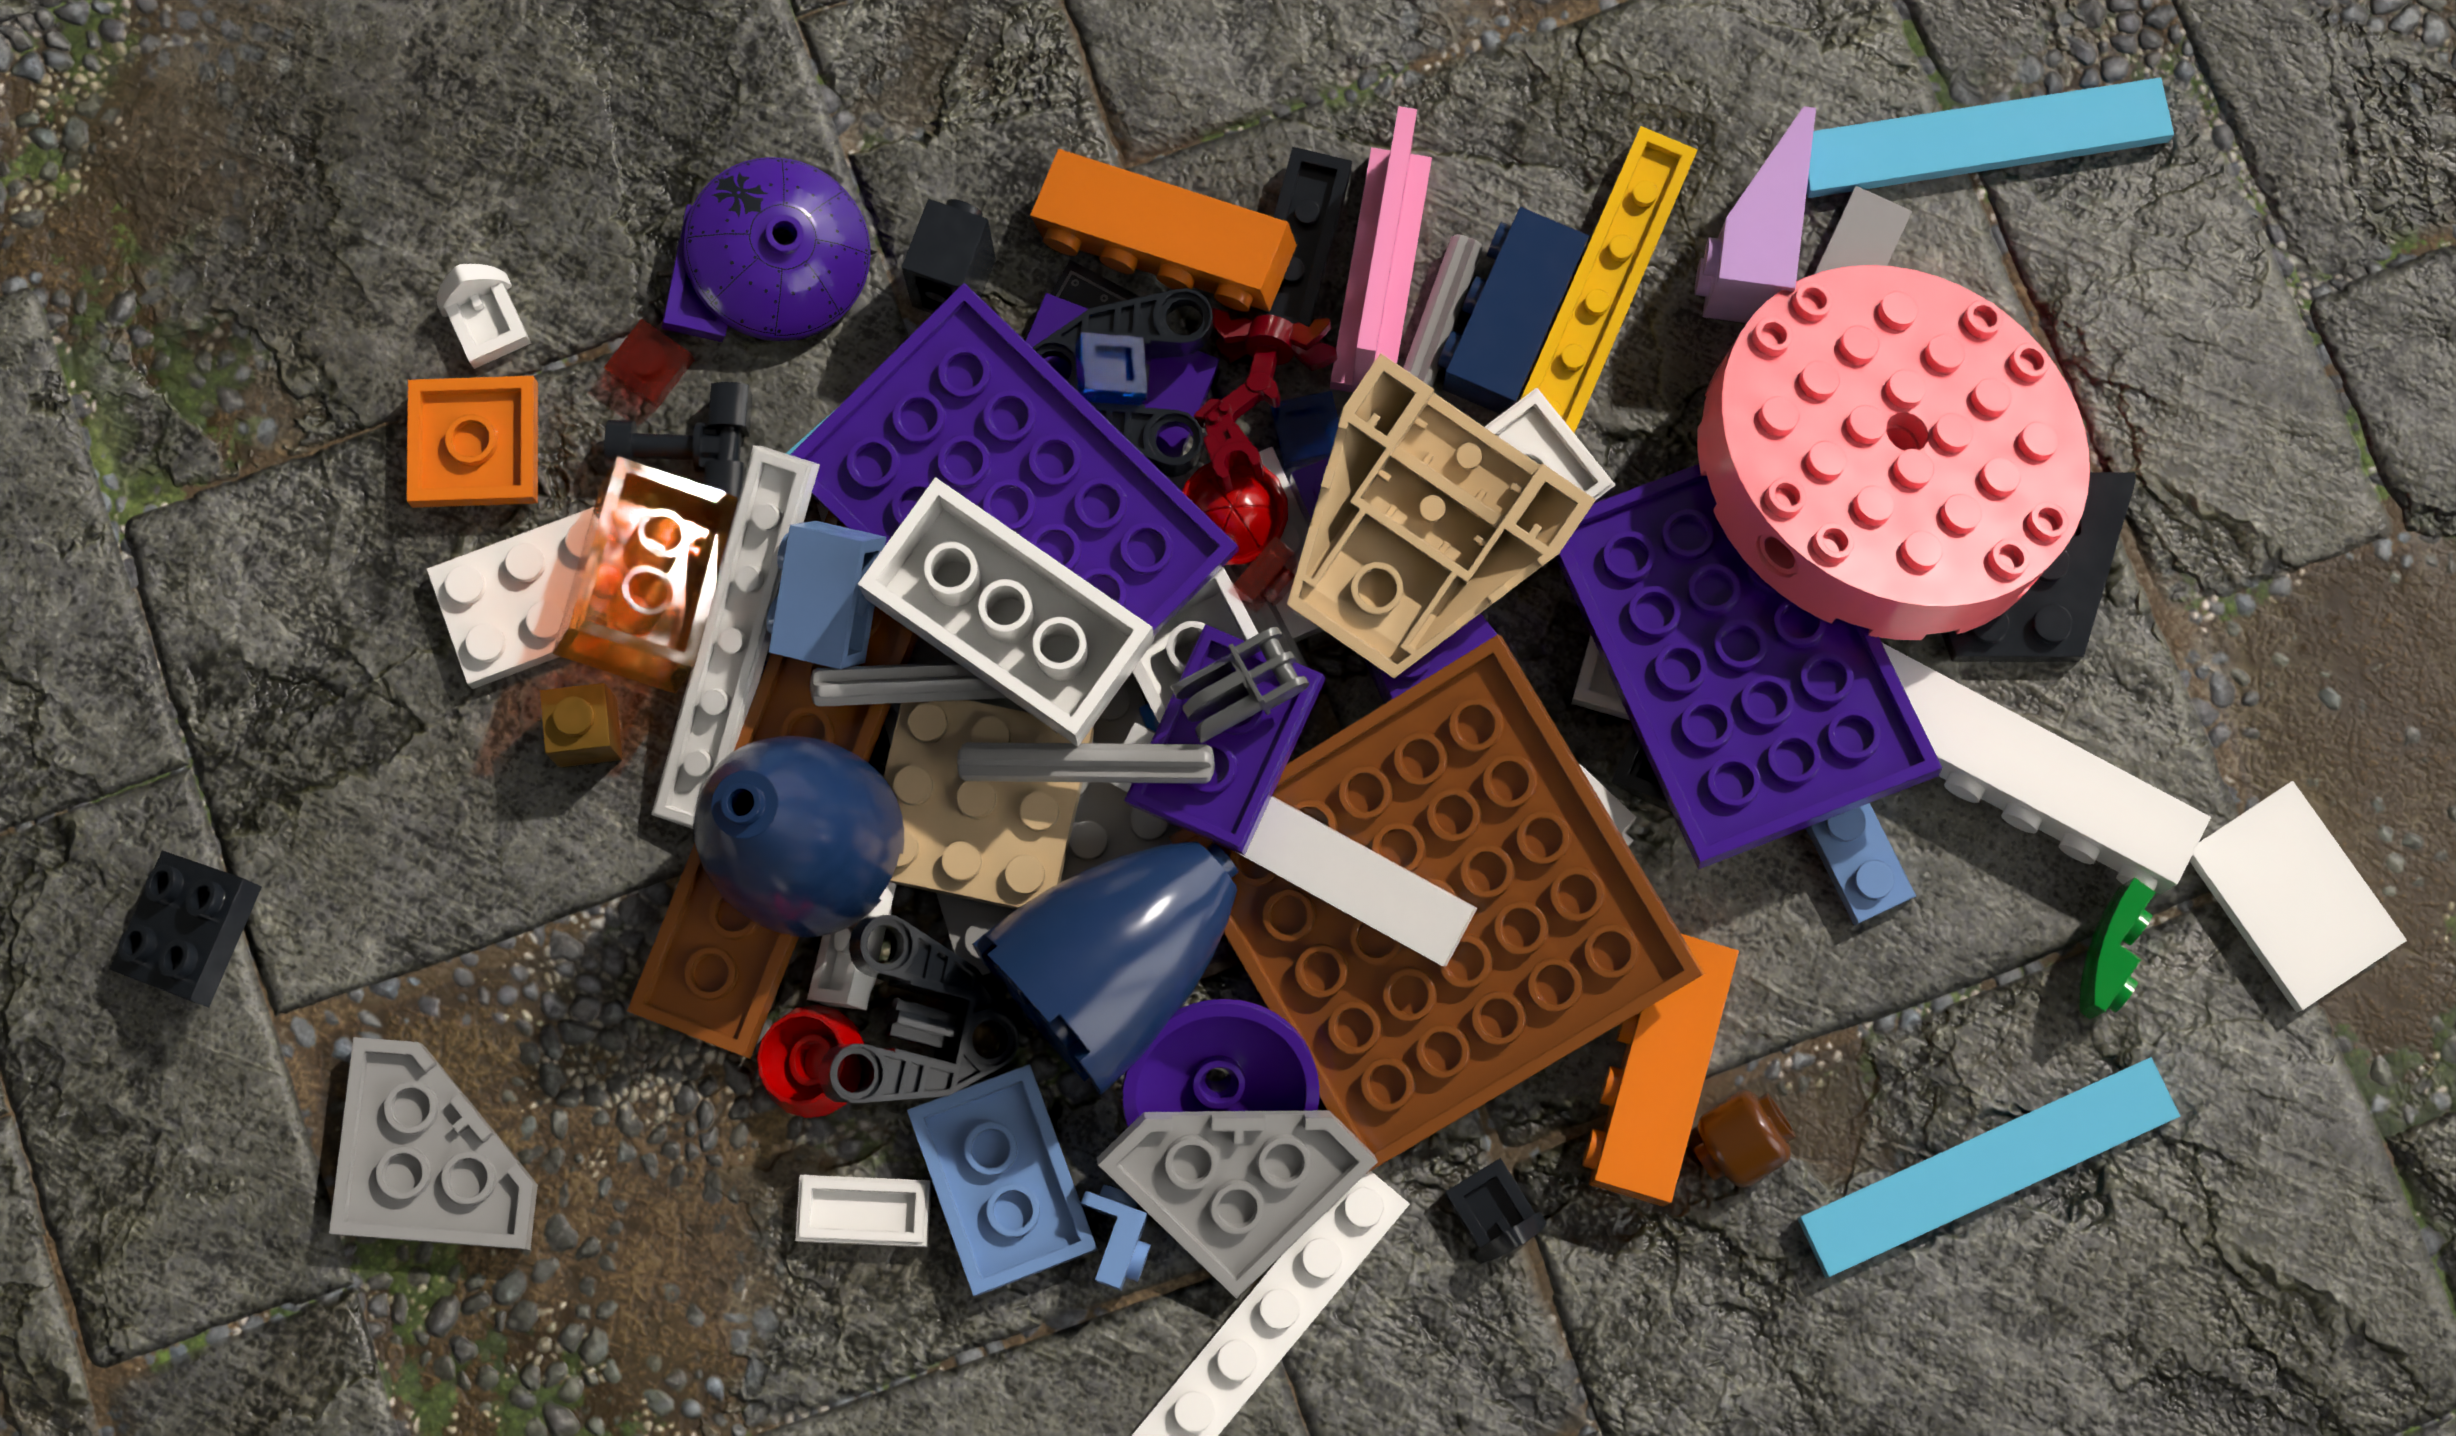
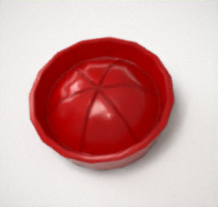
(1248, 513)
(783, 1061)

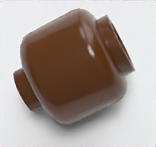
(1744, 1139)

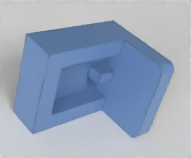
(1125, 1252)

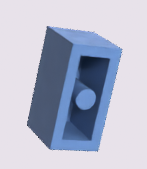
(819, 603)

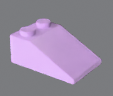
(1761, 233)

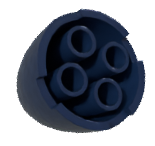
(798, 834)
(1114, 952)

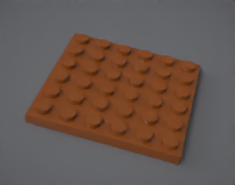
(1492, 807)

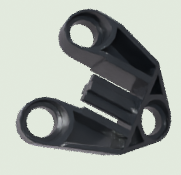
(1145, 319)
(932, 970)

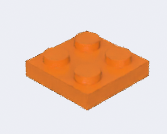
(472, 441)

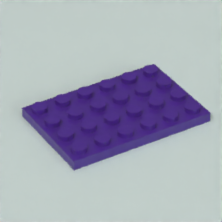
(1022, 445)
(1732, 688)

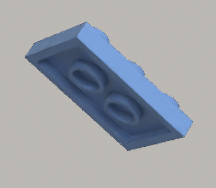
(1002, 1180)

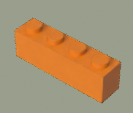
(1163, 231)
(1660, 1083)

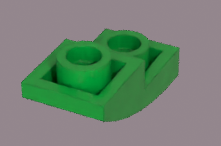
(2109, 965)

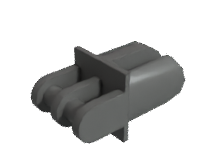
(1228, 692)

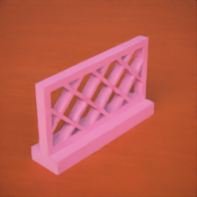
(1382, 256)

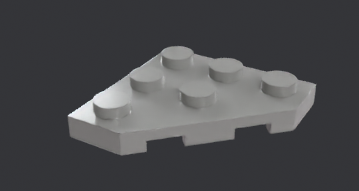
(423, 1157)
(1236, 1181)

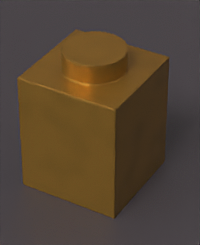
(581, 725)

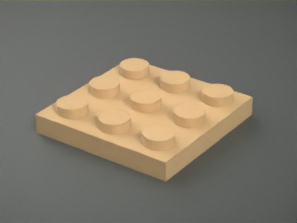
(976, 837)

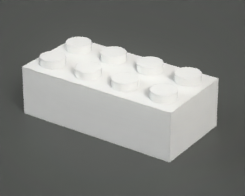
(1006, 611)

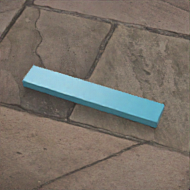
(1989, 137)
(1988, 1167)

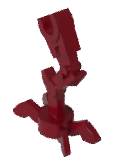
(1270, 343)

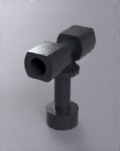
(712, 446)

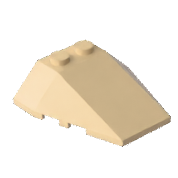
(1422, 522)

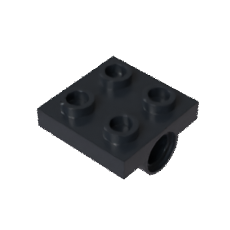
(185, 928)

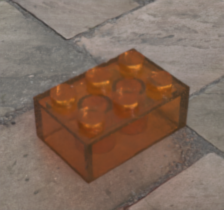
(646, 576)

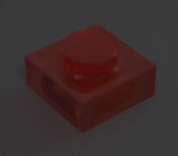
(649, 363)
(1267, 576)

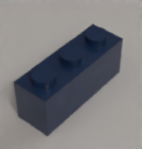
(1512, 310)

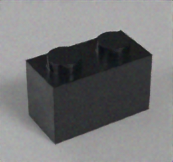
(948, 250)

